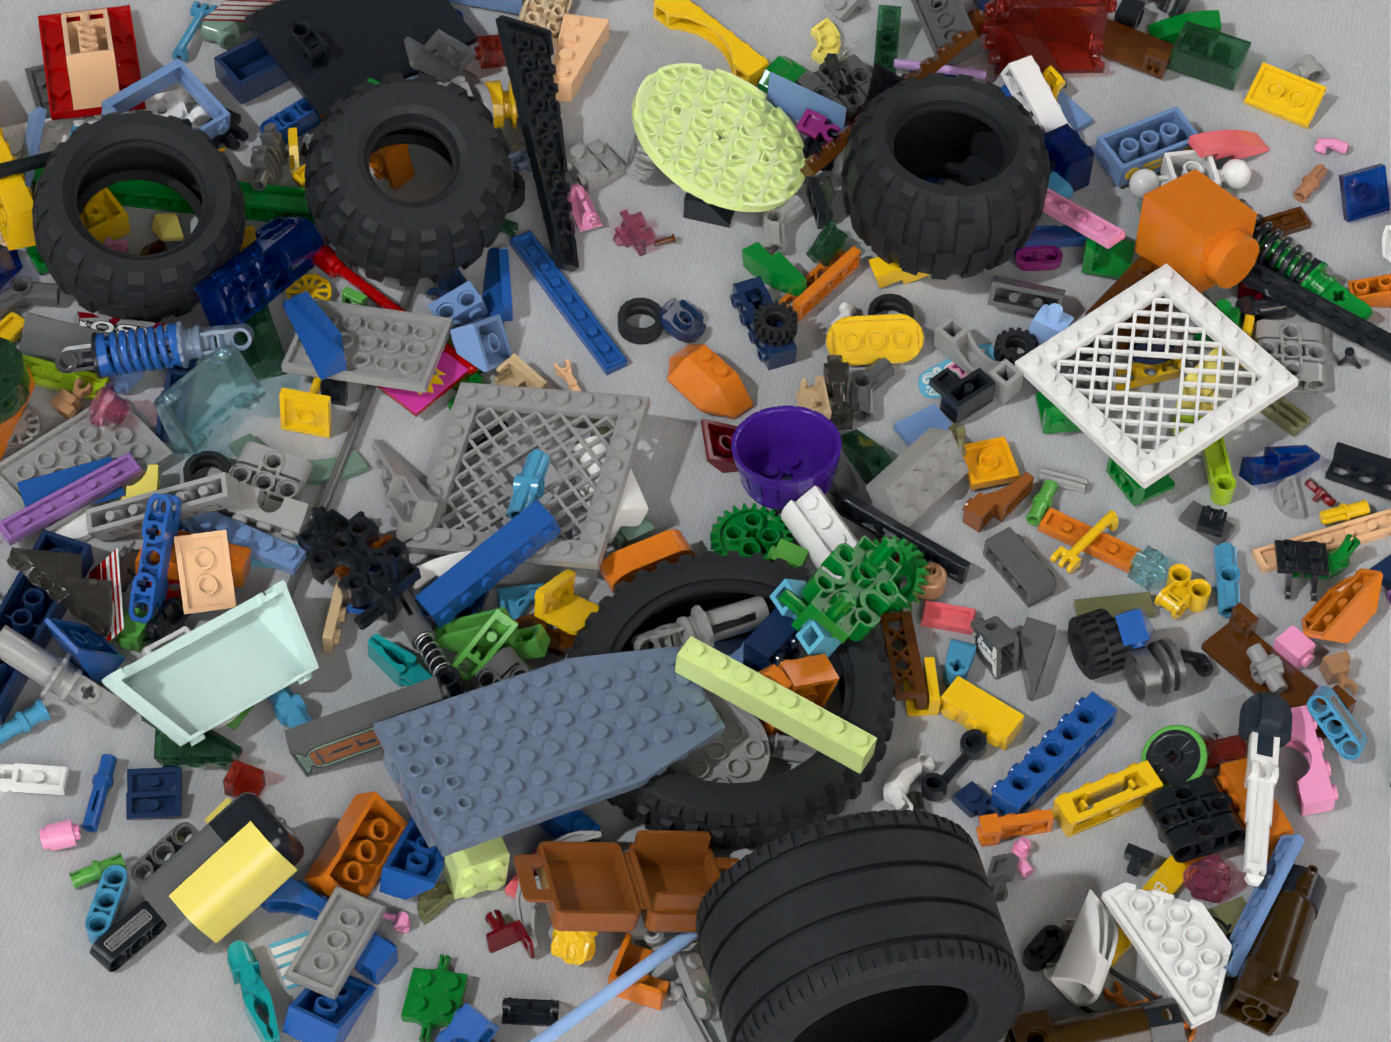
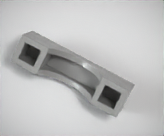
(958, 345)

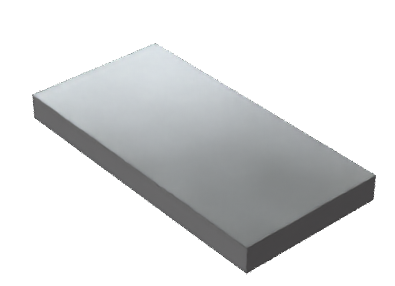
(335, 943)

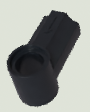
(1261, 308)

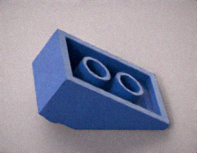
(87, 649)
(323, 1019)

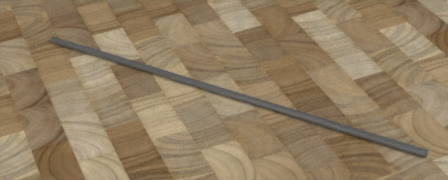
(346, 448)

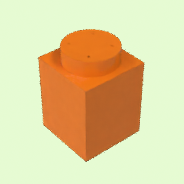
(1198, 232)

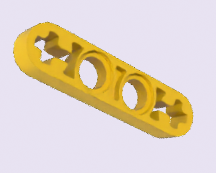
(1143, 379)

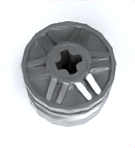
(1154, 670)

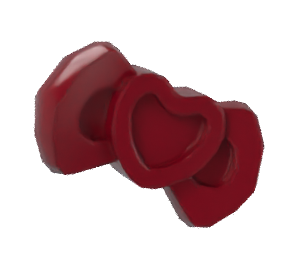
(1320, 492)

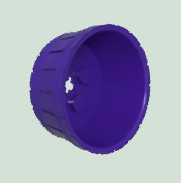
(787, 443)

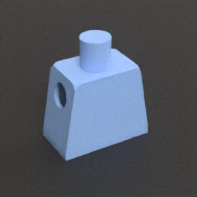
(1049, 322)

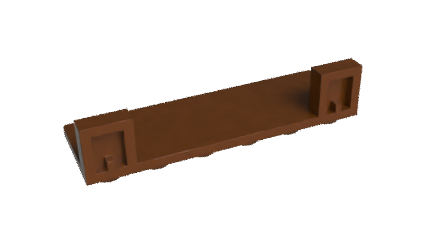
(1136, 49)
(1229, 650)

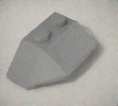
(1099, 371)

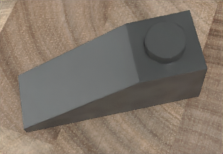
(1034, 648)

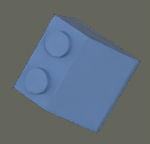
(482, 342)

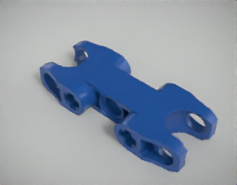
(169, 524)

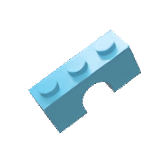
(812, 636)

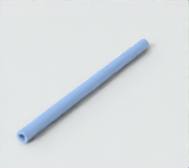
(615, 987)

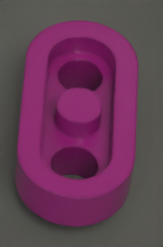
(1038, 258)

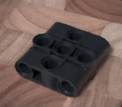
(1194, 819)

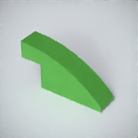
(527, 642)

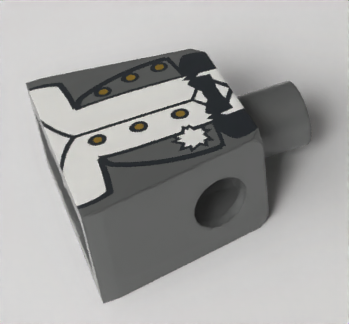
(996, 646)

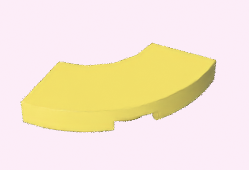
(827, 40)

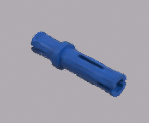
(101, 784)

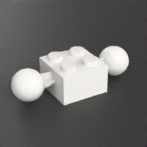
(1233, 174)

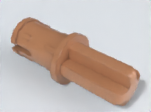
(1310, 183)

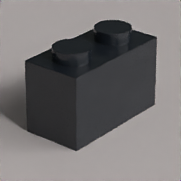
(967, 396)

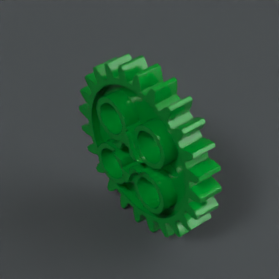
(748, 537)
(911, 569)

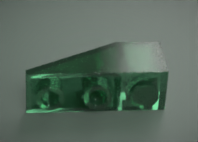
(887, 36)
(864, 454)
(170, 754)

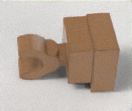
(69, 404)
(1336, 669)

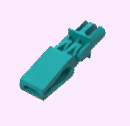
(396, 662)
(247, 972)

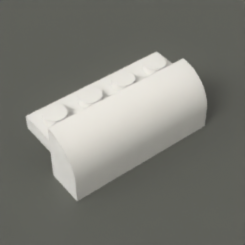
(632, 504)
(817, 526)

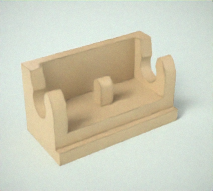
(518, 374)
(814, 396)

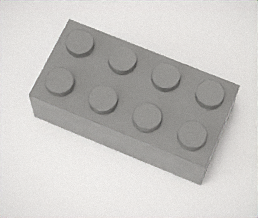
(918, 476)

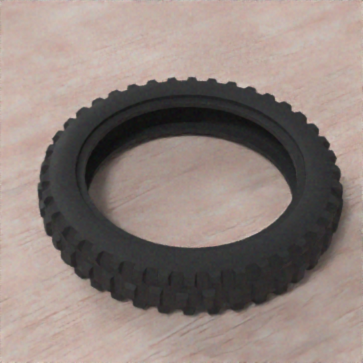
(764, 807)

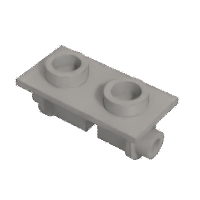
(789, 749)

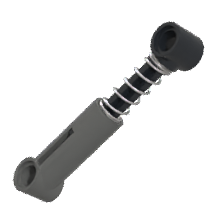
(423, 638)

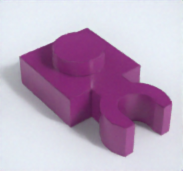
(814, 124)

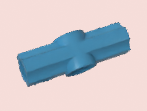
(530, 483)
(1226, 578)
(289, 708)

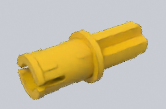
(1344, 512)

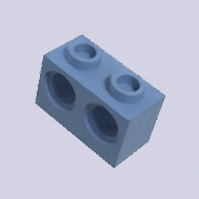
(455, 305)

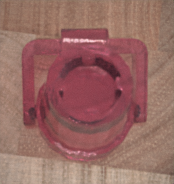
(108, 407)
(1204, 877)

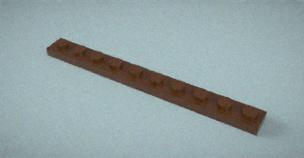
(930, 65)

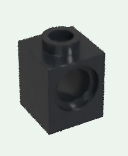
(1130, 13)

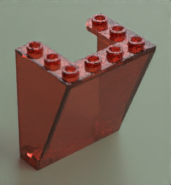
(1052, 31)

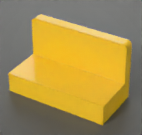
(933, 695)

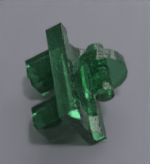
(827, 244)

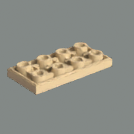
(545, 14)

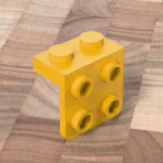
(560, 606)

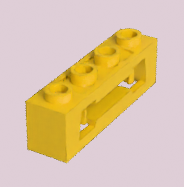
(1105, 798)

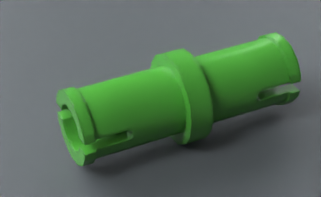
(1042, 502)
(95, 870)

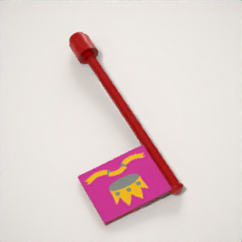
(450, 367)

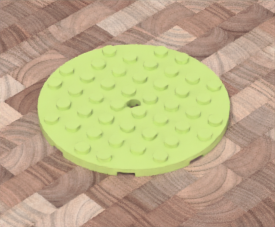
(678, 125)

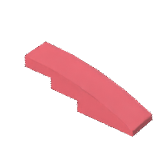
(1227, 143)

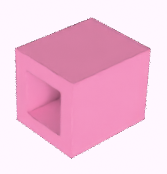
(1295, 647)

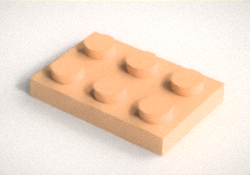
(205, 571)

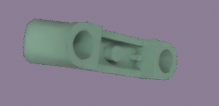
(224, 32)

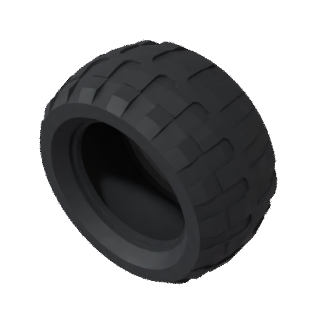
(125, 150)

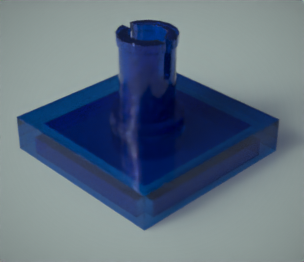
(1364, 192)

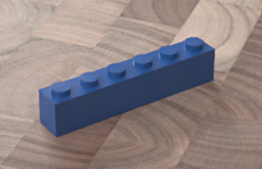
(488, 564)

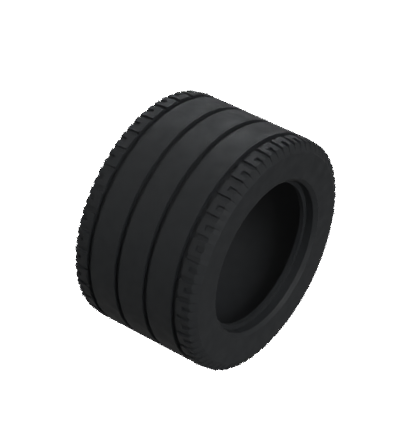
(861, 936)

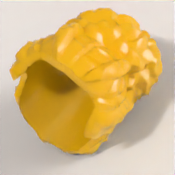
(573, 946)

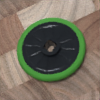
(1180, 741)

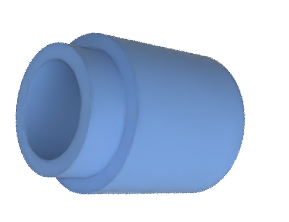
(125, 383)

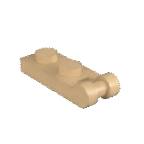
(337, 613)

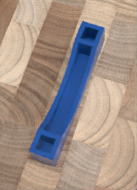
(297, 898)

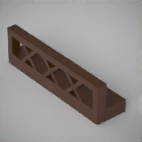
(909, 654)

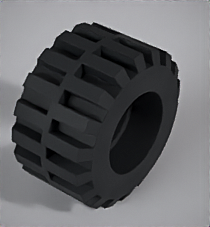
(1096, 644)

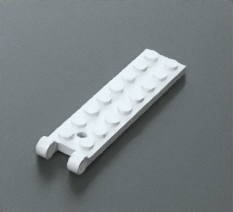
(59, 130)

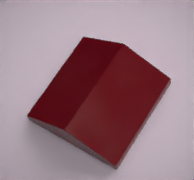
(717, 444)

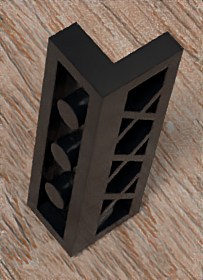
(1360, 464)

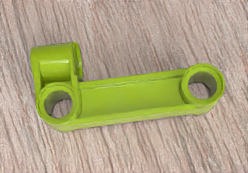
(1216, 466)

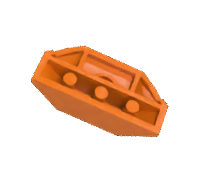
(708, 382)
(1344, 607)

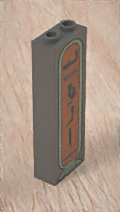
(350, 732)

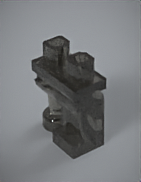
(836, 381)

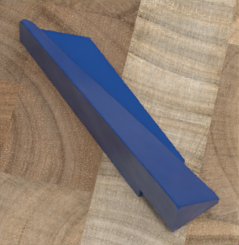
(1055, 236)
(497, 284)
(317, 334)

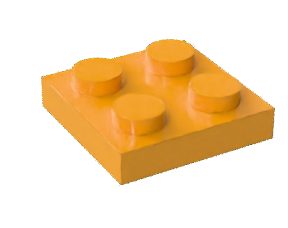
(990, 463)

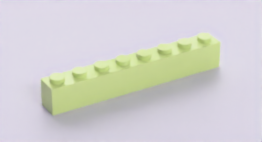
(775, 704)

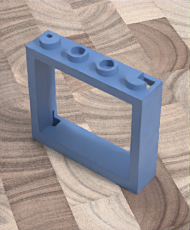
(162, 79)

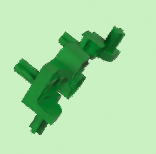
(841, 603)

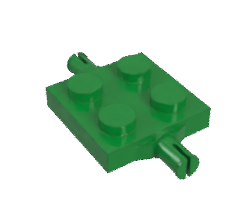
(434, 997)

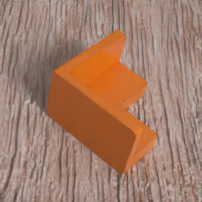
(647, 990)

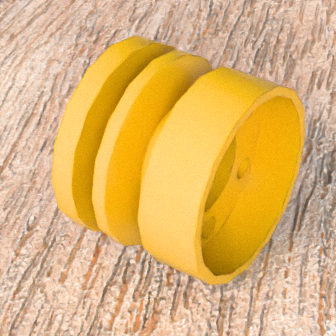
(503, 104)

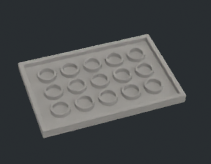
(380, 346)
(79, 443)

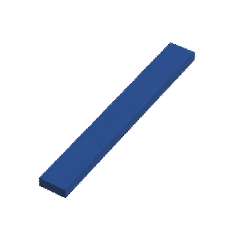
(568, 302)

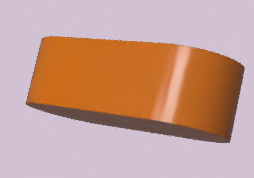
(645, 555)

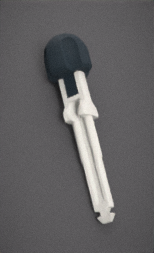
(1266, 726)

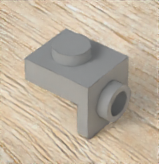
(843, 8)

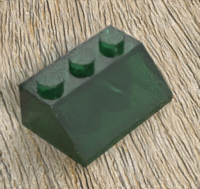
(1209, 55)
(265, 351)

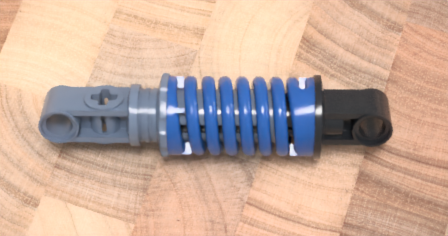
(151, 350)

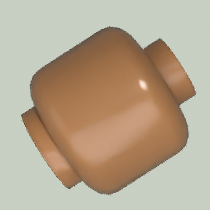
(937, 581)

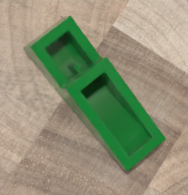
(1170, 28)
(773, 269)

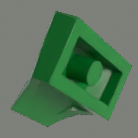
(783, 67)

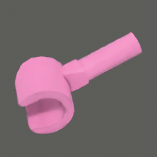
(401, 920)

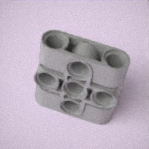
(1297, 348)
(286, 478)

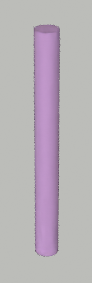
(946, 69)

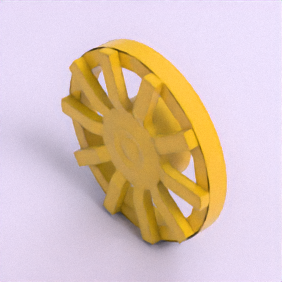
(311, 288)

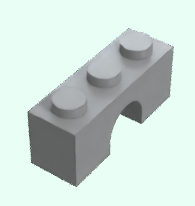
(288, 519)

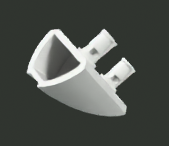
(1086, 954)

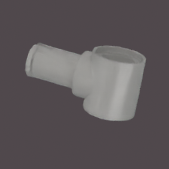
(1308, 68)

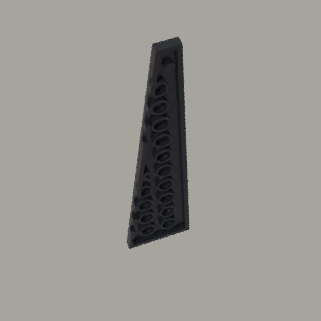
(531, 73)

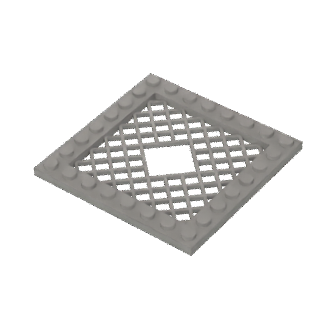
(581, 551)

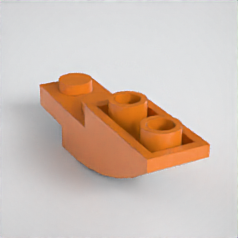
(1373, 290)

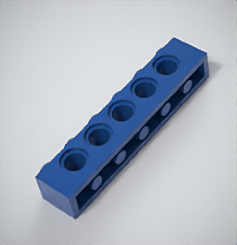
(1034, 785)

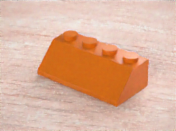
(357, 847)

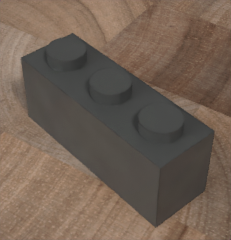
(1023, 295)
(1019, 566)

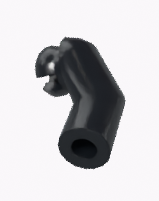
(1198, 661)

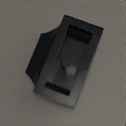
(820, 197)

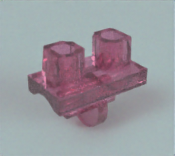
(629, 233)

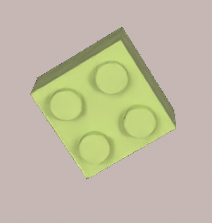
(477, 868)

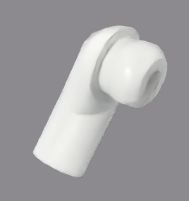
(846, 309)

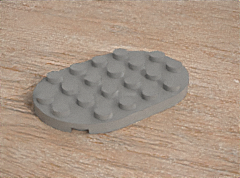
(734, 756)

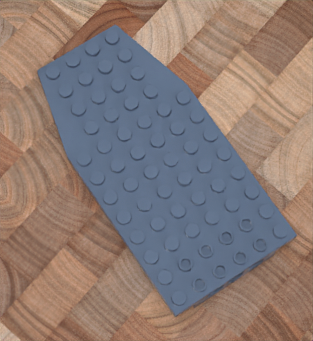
(543, 744)

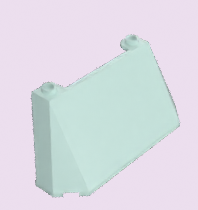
(219, 667)

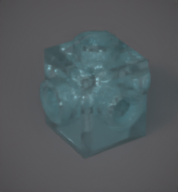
(1148, 567)

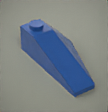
(411, 865)

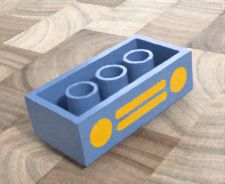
(1143, 144)

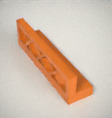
(826, 283)

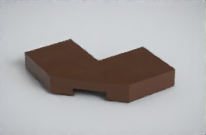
(560, 641)

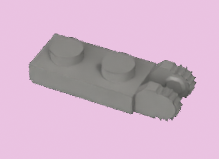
(696, 984)

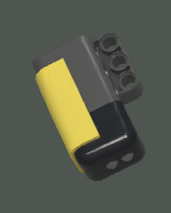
(219, 871)

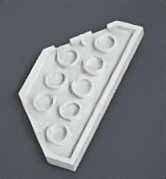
(1177, 944)

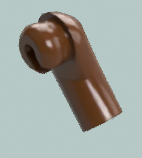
(154, 248)

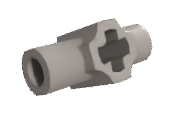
(1266, 669)

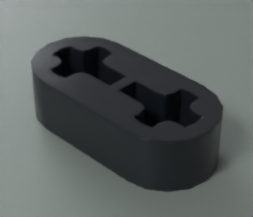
(1039, 944)

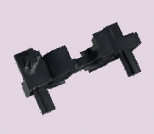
(360, 584)

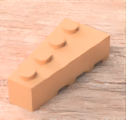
(576, 50)

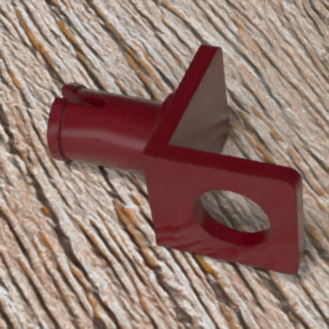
(506, 934)

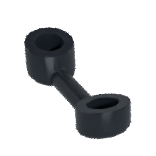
(972, 747)

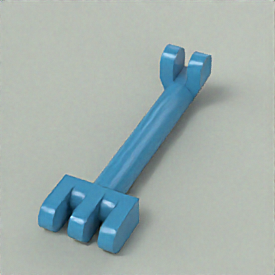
(199, 14)

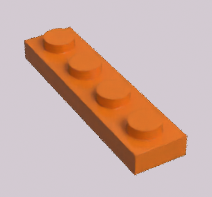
(1103, 547)

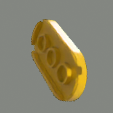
(872, 337)

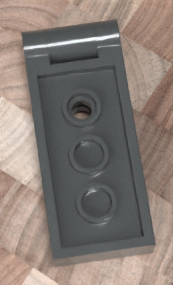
(944, 19)

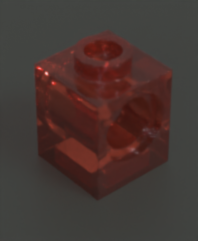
(489, 52)

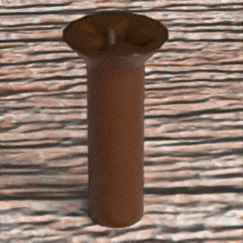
(665, 240)

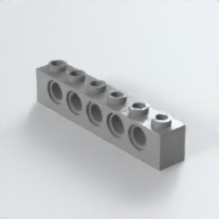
(196, 496)

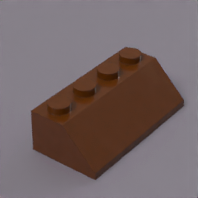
(1138, 270)

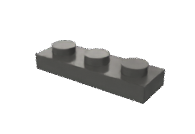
(38, 87)

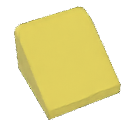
(167, 227)

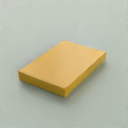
(1285, 95)

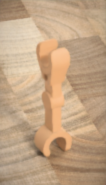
(566, 374)

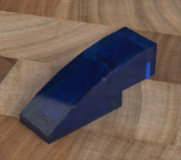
(1277, 463)

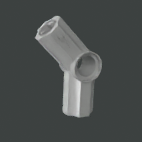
(776, 220)

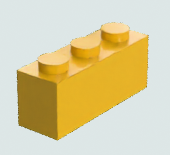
(981, 711)

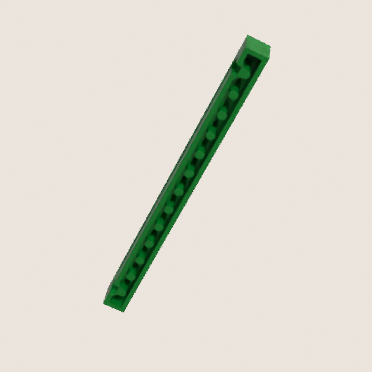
(259, 205)

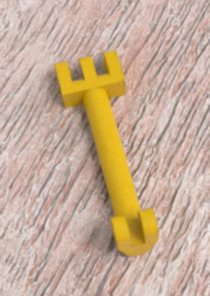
(1071, 556)

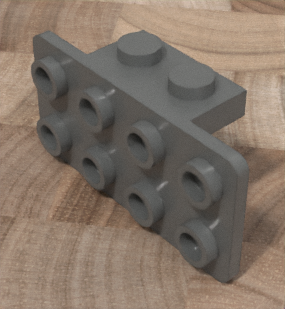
(441, 57)

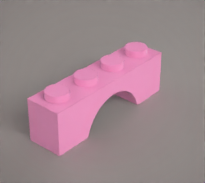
(1314, 790)

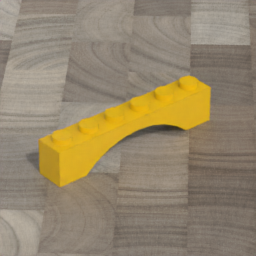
(688, 17)

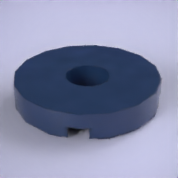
(682, 331)

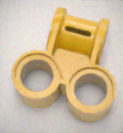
(1183, 594)

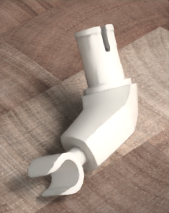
(901, 777)

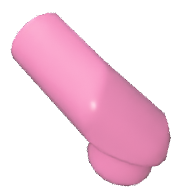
(1331, 143)
(1021, 849)

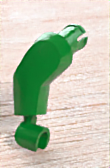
(1338, 559)

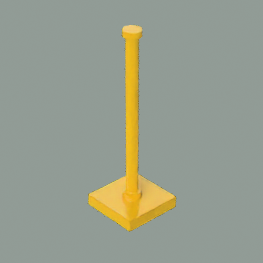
(306, 411)

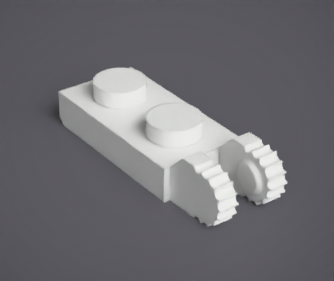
(34, 778)

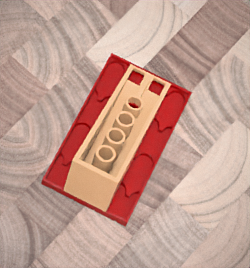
(88, 59)

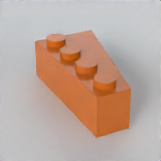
(1232, 784)

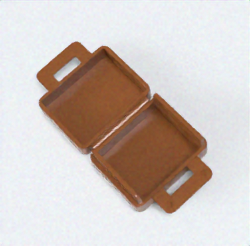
(607, 889)

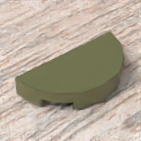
(434, 901)

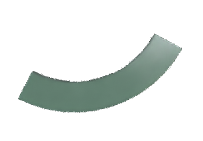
(321, 468)

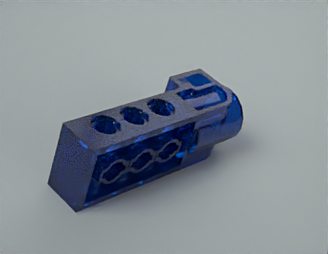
(260, 271)

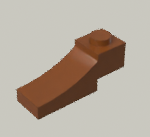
(996, 504)

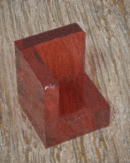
(243, 778)

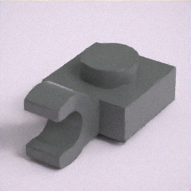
(1001, 871)

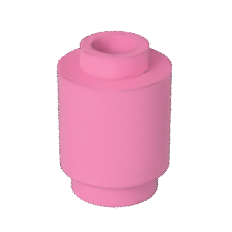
(60, 835)

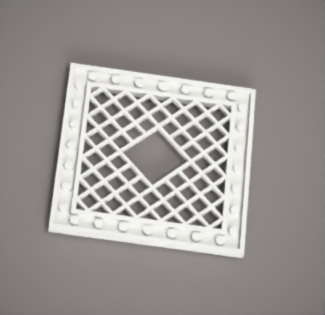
(1152, 464)

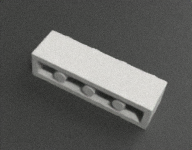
(1030, 89)

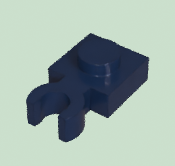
(448, 284)
(974, 801)

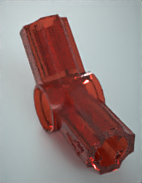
(1225, 750)

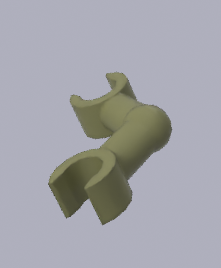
(959, 433)

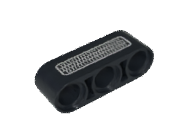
(128, 937)

